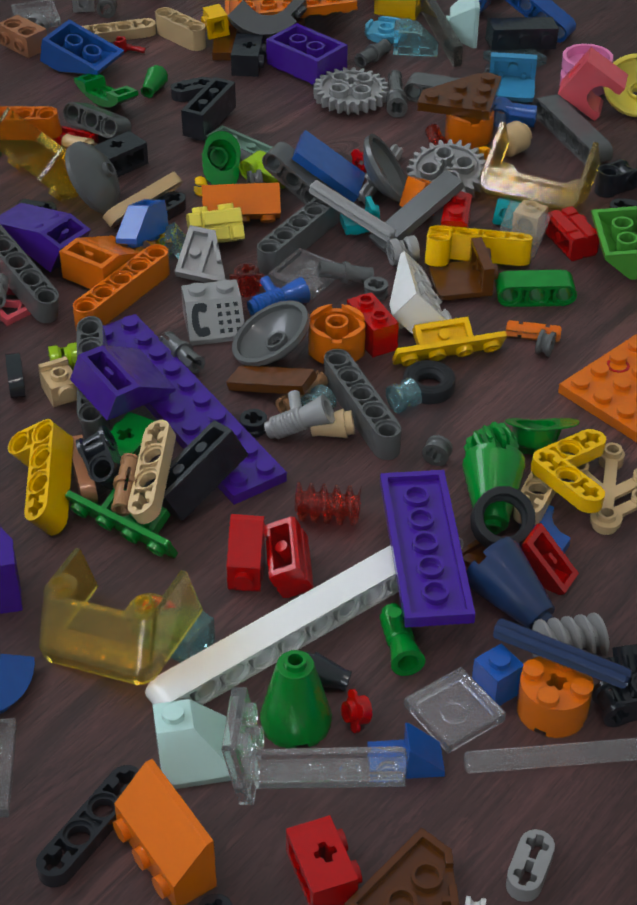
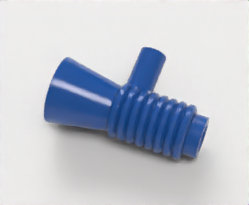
(295, 291)

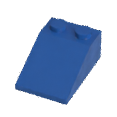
(77, 50)

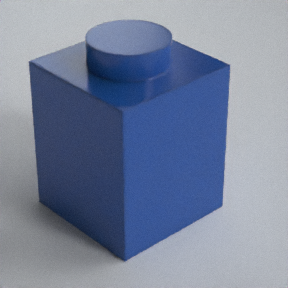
(498, 673)

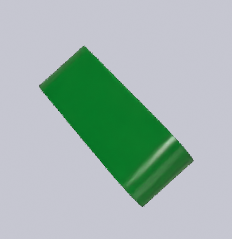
(535, 288)

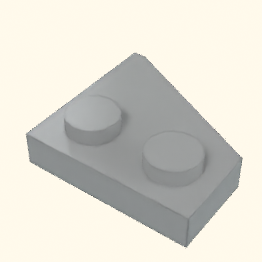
(200, 256)

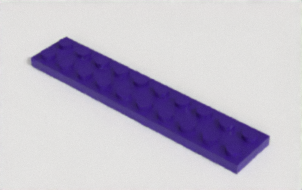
(194, 408)

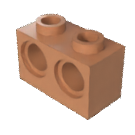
(22, 35)

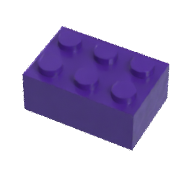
(305, 53)

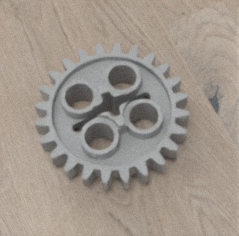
(350, 90)
(457, 159)

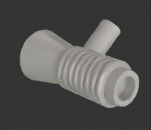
(298, 417)

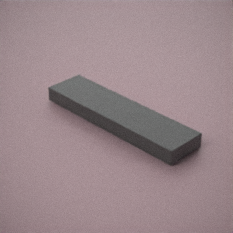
(421, 207)

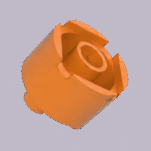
(469, 130)
(336, 329)
(553, 697)

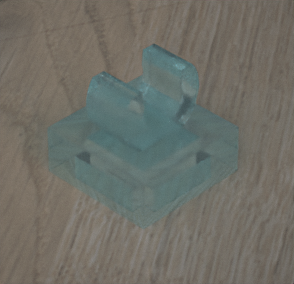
(173, 239)

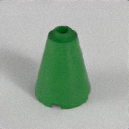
(493, 467)
(295, 703)

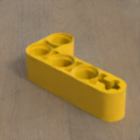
(455, 243)
(49, 456)

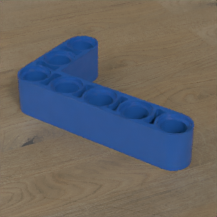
(539, 8)

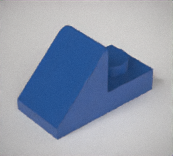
(423, 753)

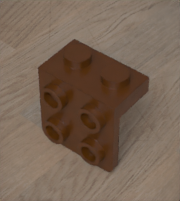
(466, 278)

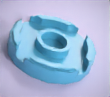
(381, 29)

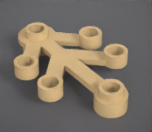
(611, 517)

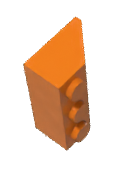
(254, 199)
(165, 836)

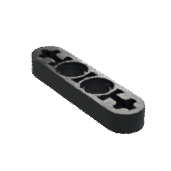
(85, 822)

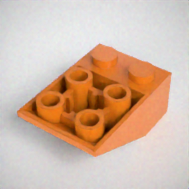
(93, 259)

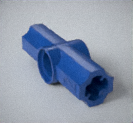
(514, 112)

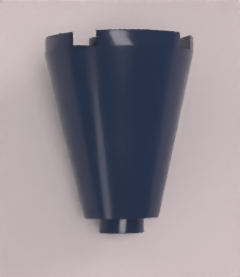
(510, 583)

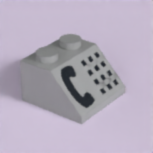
(212, 311)

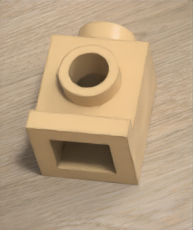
(56, 381)

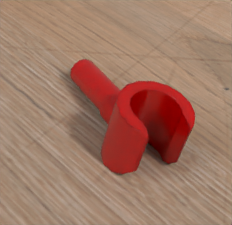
(122, 43)

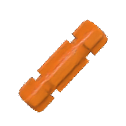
(530, 330)

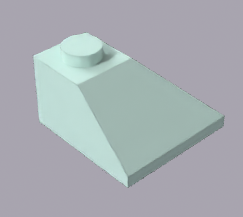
(465, 21)
(190, 743)

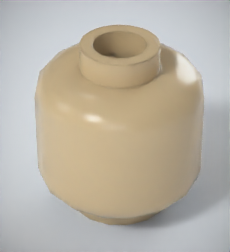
(519, 138)

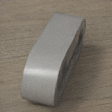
(537, 867)

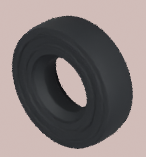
(436, 371)

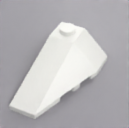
(412, 296)

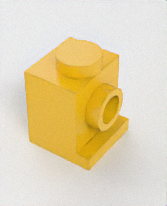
(215, 21)

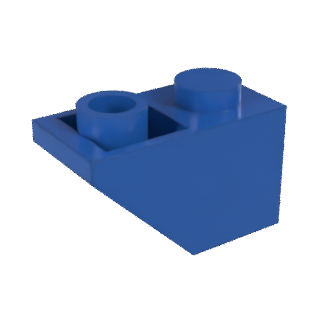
(142, 223)

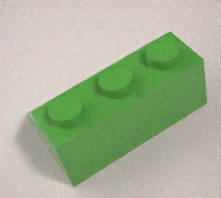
(618, 237)

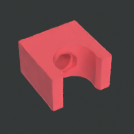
(591, 72)

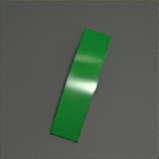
(96, 90)

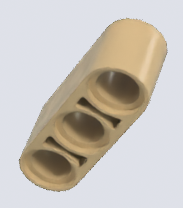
(180, 29)

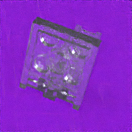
(261, 768)

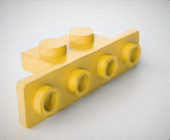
(445, 339)

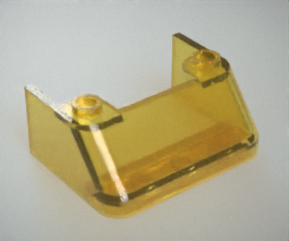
(36, 153)
(503, 180)
(112, 641)

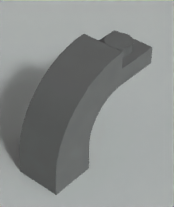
(250, 22)

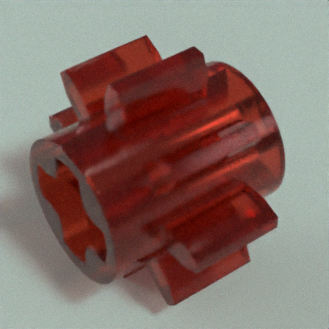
(247, 279)

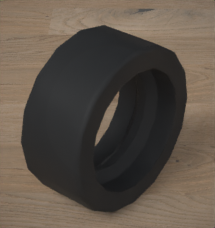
(511, 496)

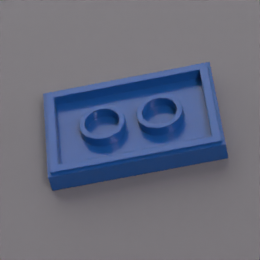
(328, 166)

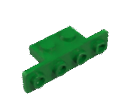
(126, 525)

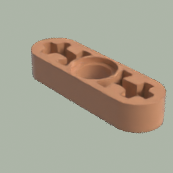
(85, 484)

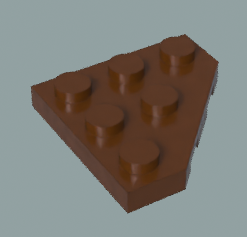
(464, 97)
(413, 876)

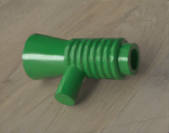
(404, 652)

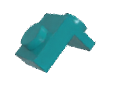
(353, 228)

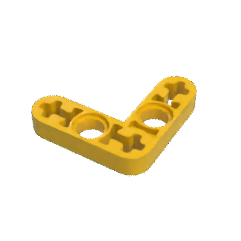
(553, 465)

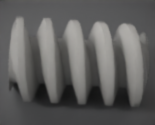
(579, 632)

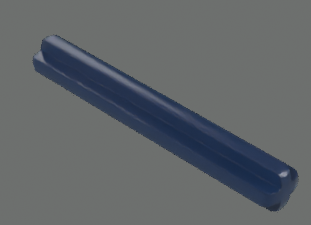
(562, 653)

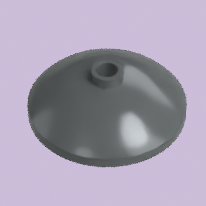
(383, 168)
(92, 176)
(271, 333)

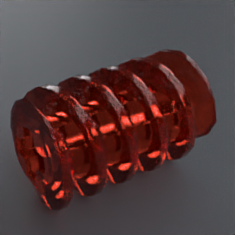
(327, 504)

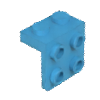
(517, 75)

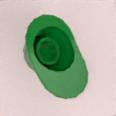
(221, 158)
(538, 433)

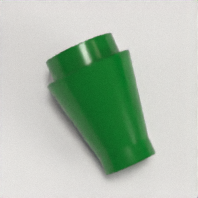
(154, 80)

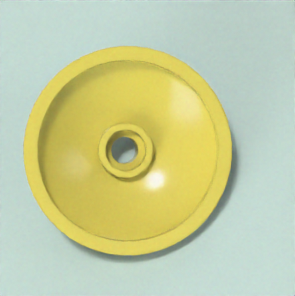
(627, 101)

